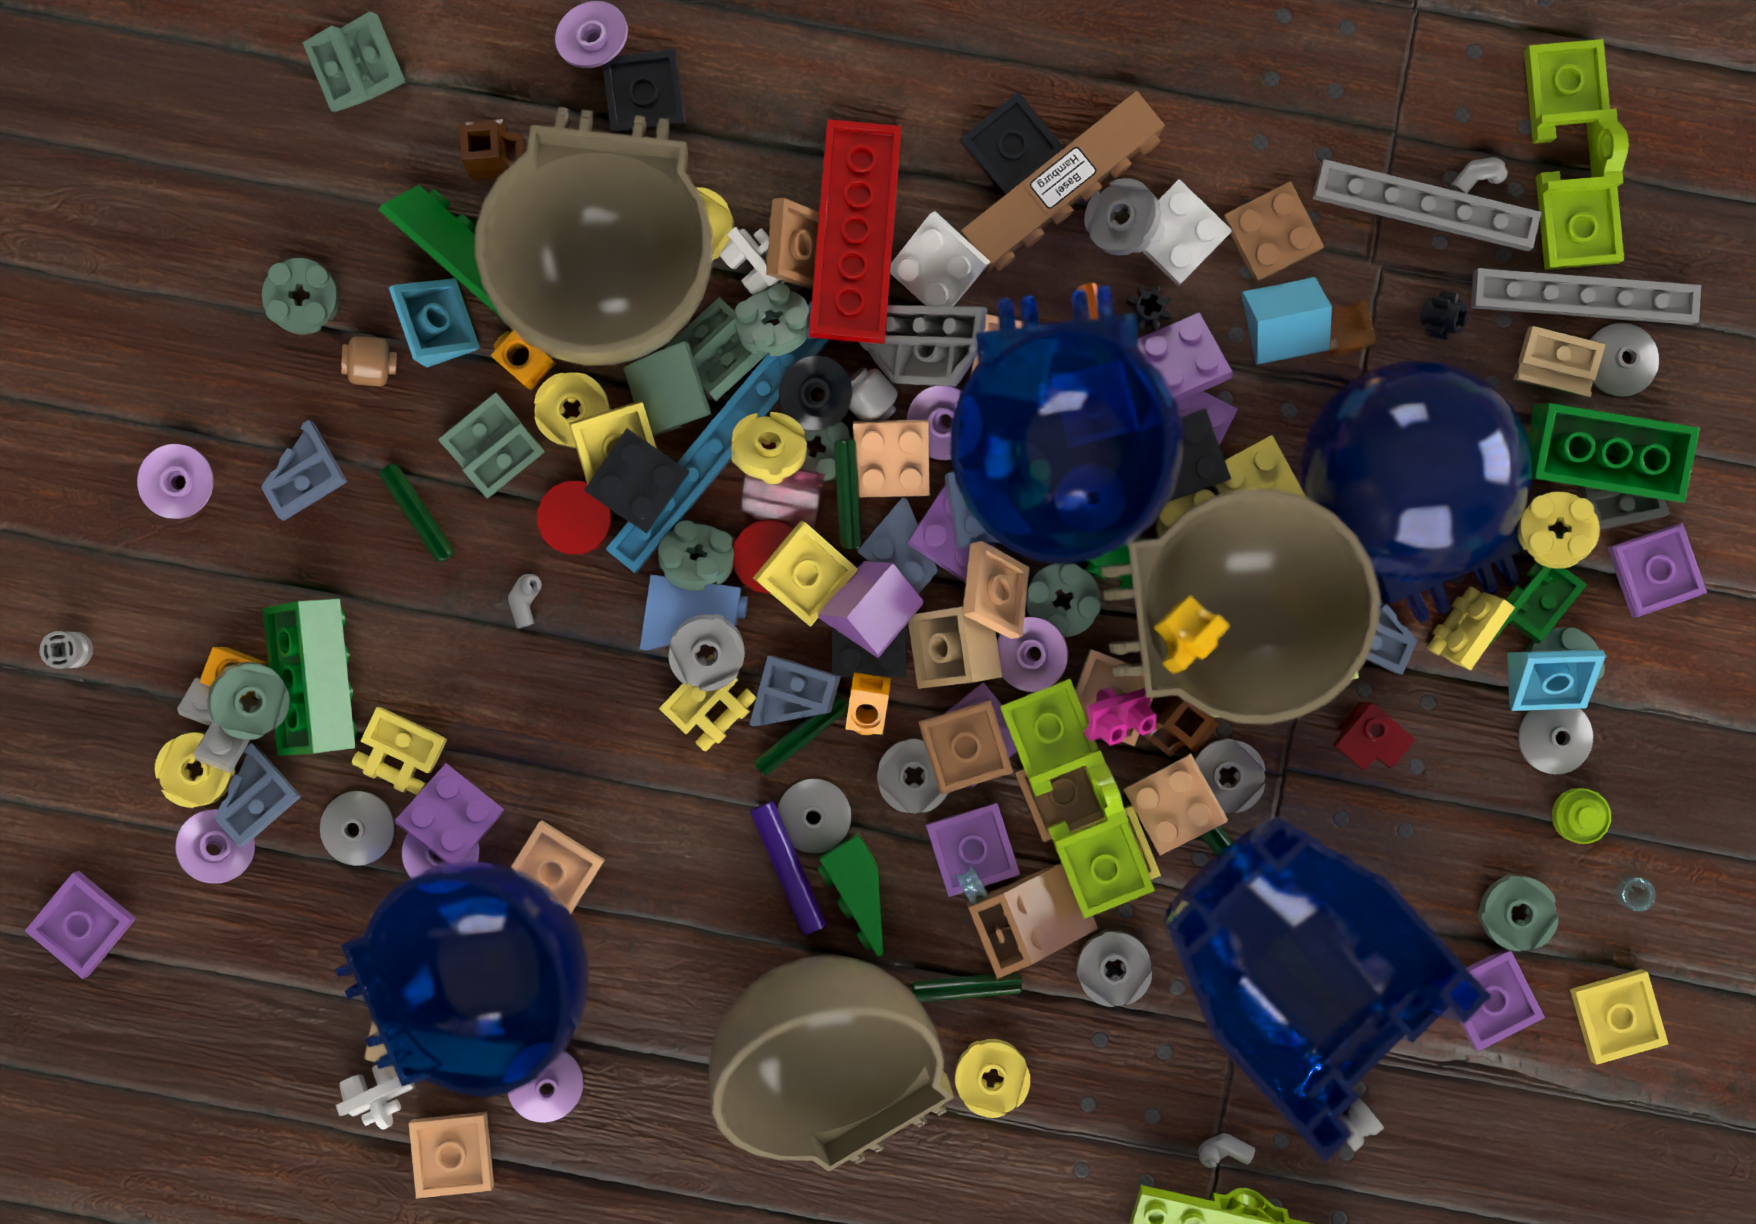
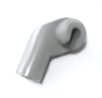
(521, 597)

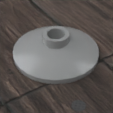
(1616, 376)
(1538, 740)
(823, 798)
(374, 823)

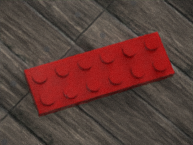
(855, 232)

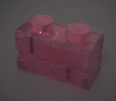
(791, 500)

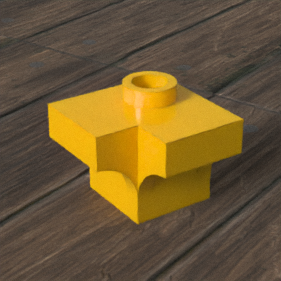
(1188, 633)

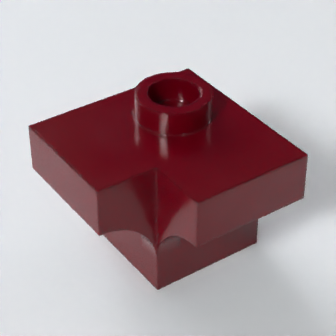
(1372, 735)

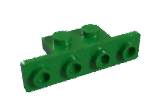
(1542, 600)

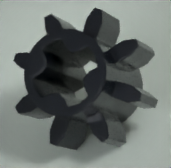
(1158, 307)
(1444, 315)

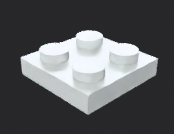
(1185, 233)
(938, 263)

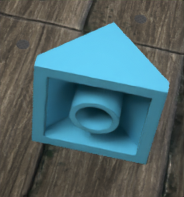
(434, 320)
(1288, 320)
(1552, 678)

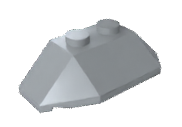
(928, 344)

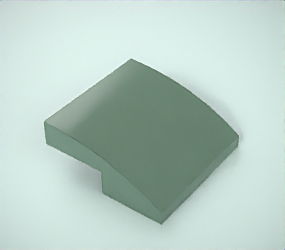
(354, 62)
(717, 349)
(668, 388)
(491, 445)

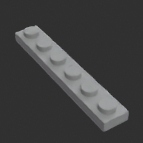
(1426, 205)
(1586, 296)

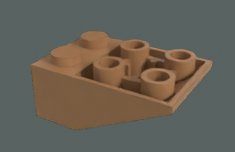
(1029, 920)

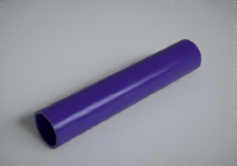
(788, 868)

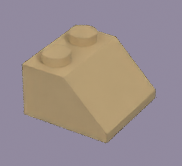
(952, 649)

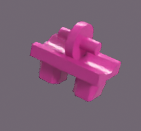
(1116, 714)

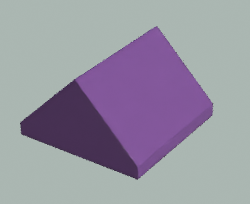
(872, 606)

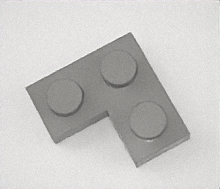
(217, 746)

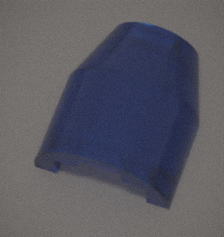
(1310, 971)

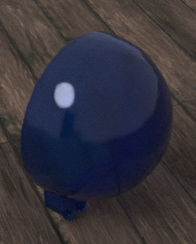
(1065, 433)
(1424, 476)
(470, 978)

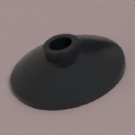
(798, 391)

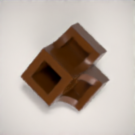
(488, 148)
(1180, 725)

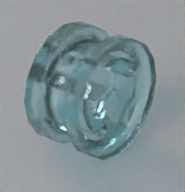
(971, 884)
(1624, 887)

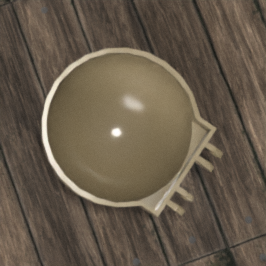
(595, 242)
(1284, 583)
(824, 1063)

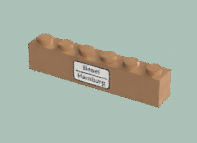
(1064, 180)

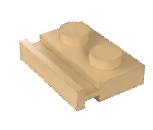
(1559, 361)

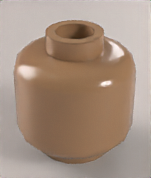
(368, 361)

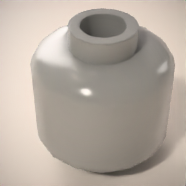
(872, 395)

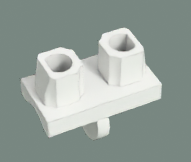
(744, 247)
(359, 1099)

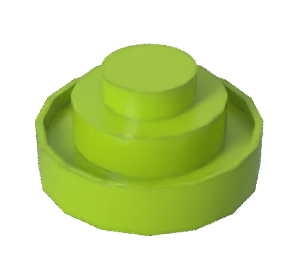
(1581, 816)

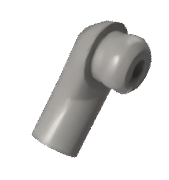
(1480, 169)
(1222, 1146)

